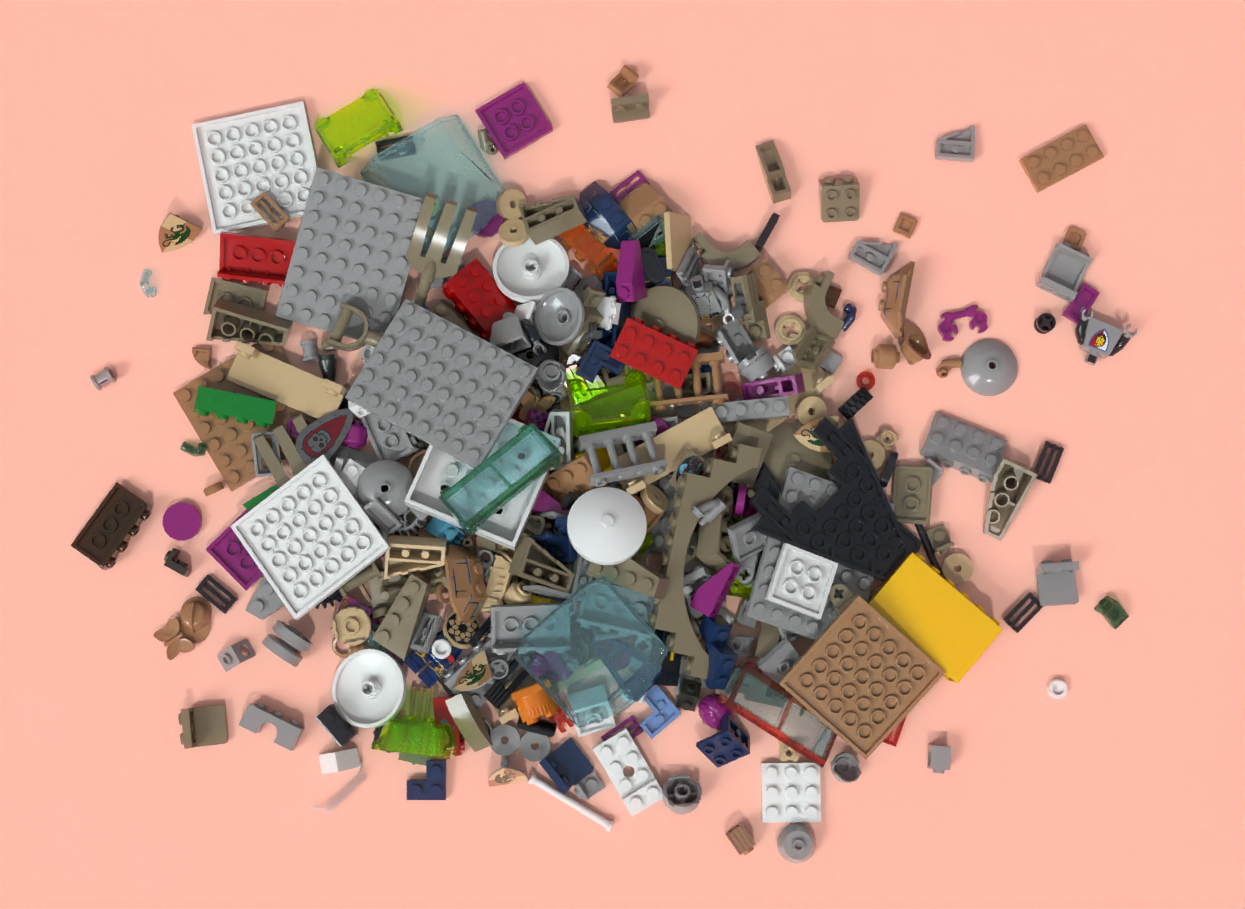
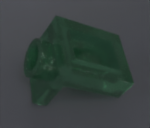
(1111, 611)

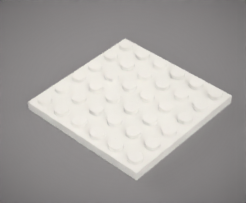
(252, 155)
(310, 537)

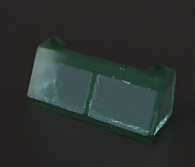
(500, 478)

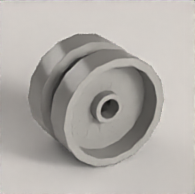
(285, 645)

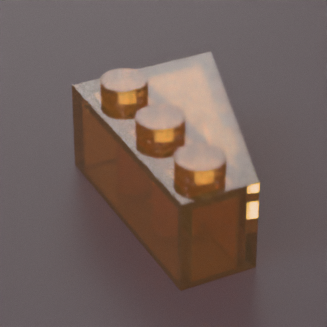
(589, 251)

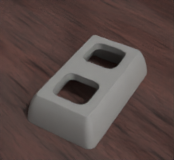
(259, 471)

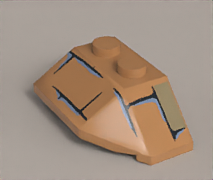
(895, 299)
(464, 582)

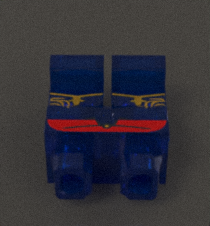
(436, 668)

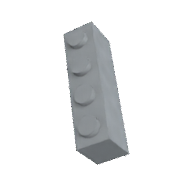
(752, 410)

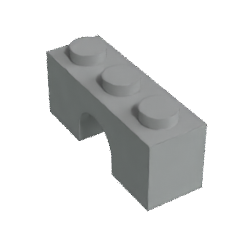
(287, 731)

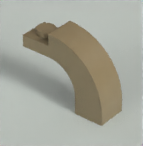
(740, 258)
(816, 308)

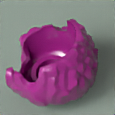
(712, 711)

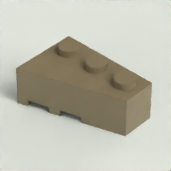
(551, 218)
(539, 566)

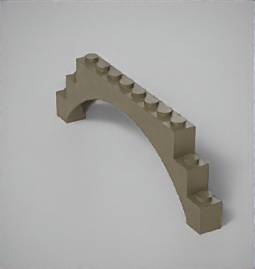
(671, 612)

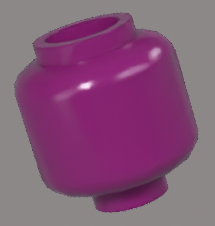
(356, 436)

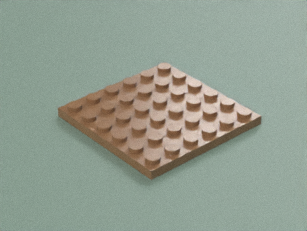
(228, 440)
(861, 677)

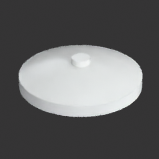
(530, 269)
(606, 526)
(369, 688)

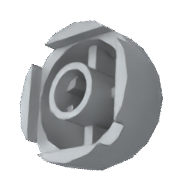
(681, 794)

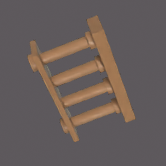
(714, 361)

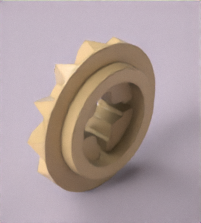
(802, 277)
(787, 321)

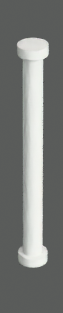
(571, 802)

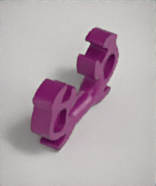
(979, 320)

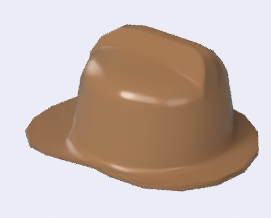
(915, 344)
(195, 619)

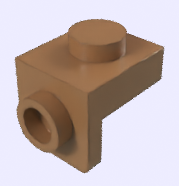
(623, 81)

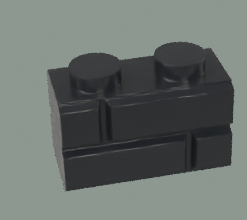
(336, 726)

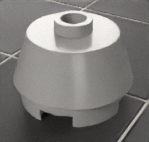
(756, 364)
(796, 843)

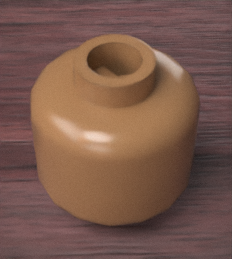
(885, 356)

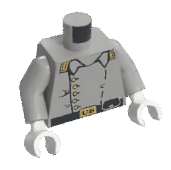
(709, 299)

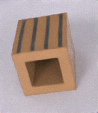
(740, 839)

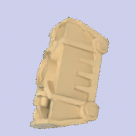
(498, 582)

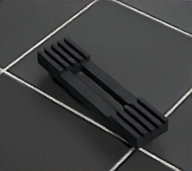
(497, 694)

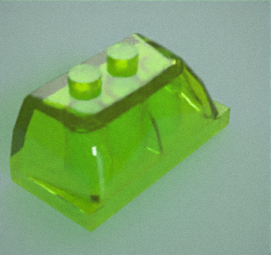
(417, 737)

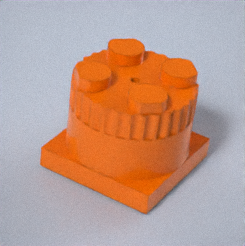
(533, 703)

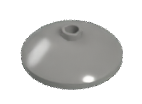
(552, 313)
(976, 369)
(387, 473)

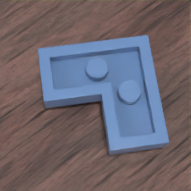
(663, 712)

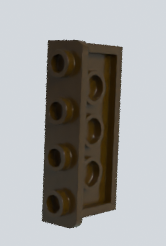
(112, 526)

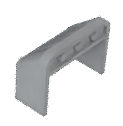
(577, 567)

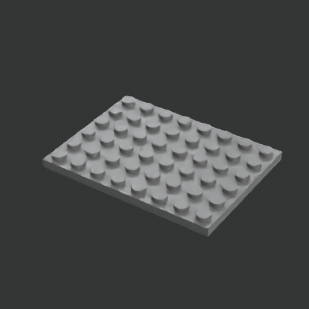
(349, 253)
(442, 384)
(815, 492)

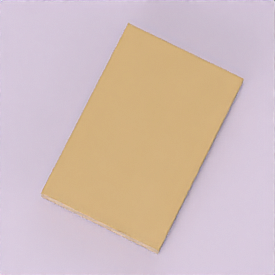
(677, 238)

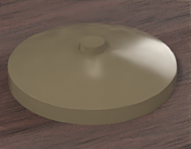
(670, 311)
(788, 452)

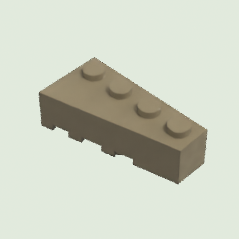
(404, 616)

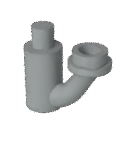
(708, 511)

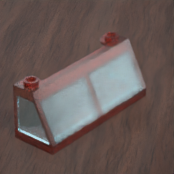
(777, 712)

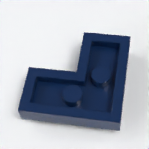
(595, 359)
(433, 786)

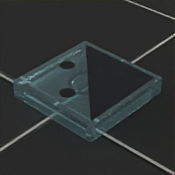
(651, 233)

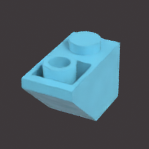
(445, 530)

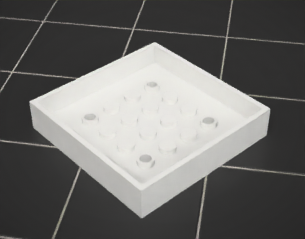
(442, 469)

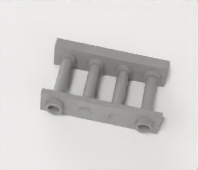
(618, 436)

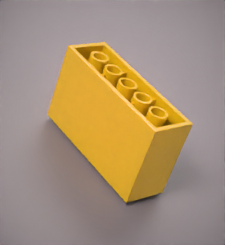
(935, 616)

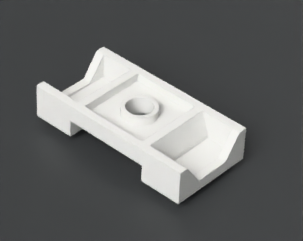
(637, 790)

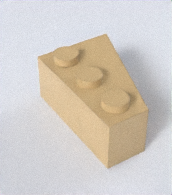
(413, 554)

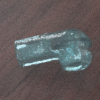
(145, 284)
(374, 645)

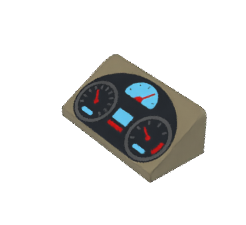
(689, 463)

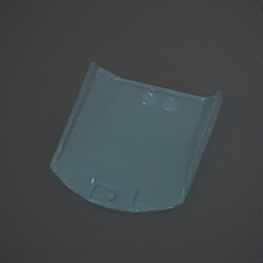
(444, 163)
(592, 654)

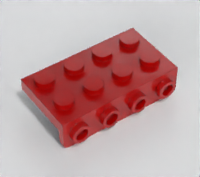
(254, 258)
(478, 297)
(654, 352)

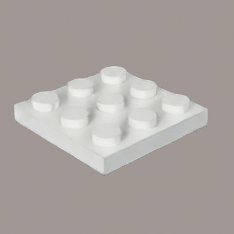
(801, 581)
(790, 792)

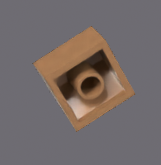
(644, 205)
(770, 283)

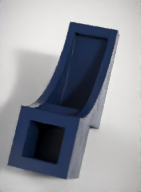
(721, 657)

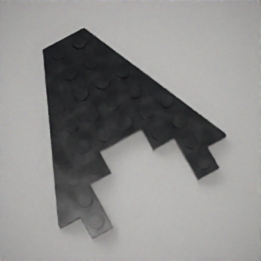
(853, 524)

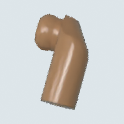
(946, 365)

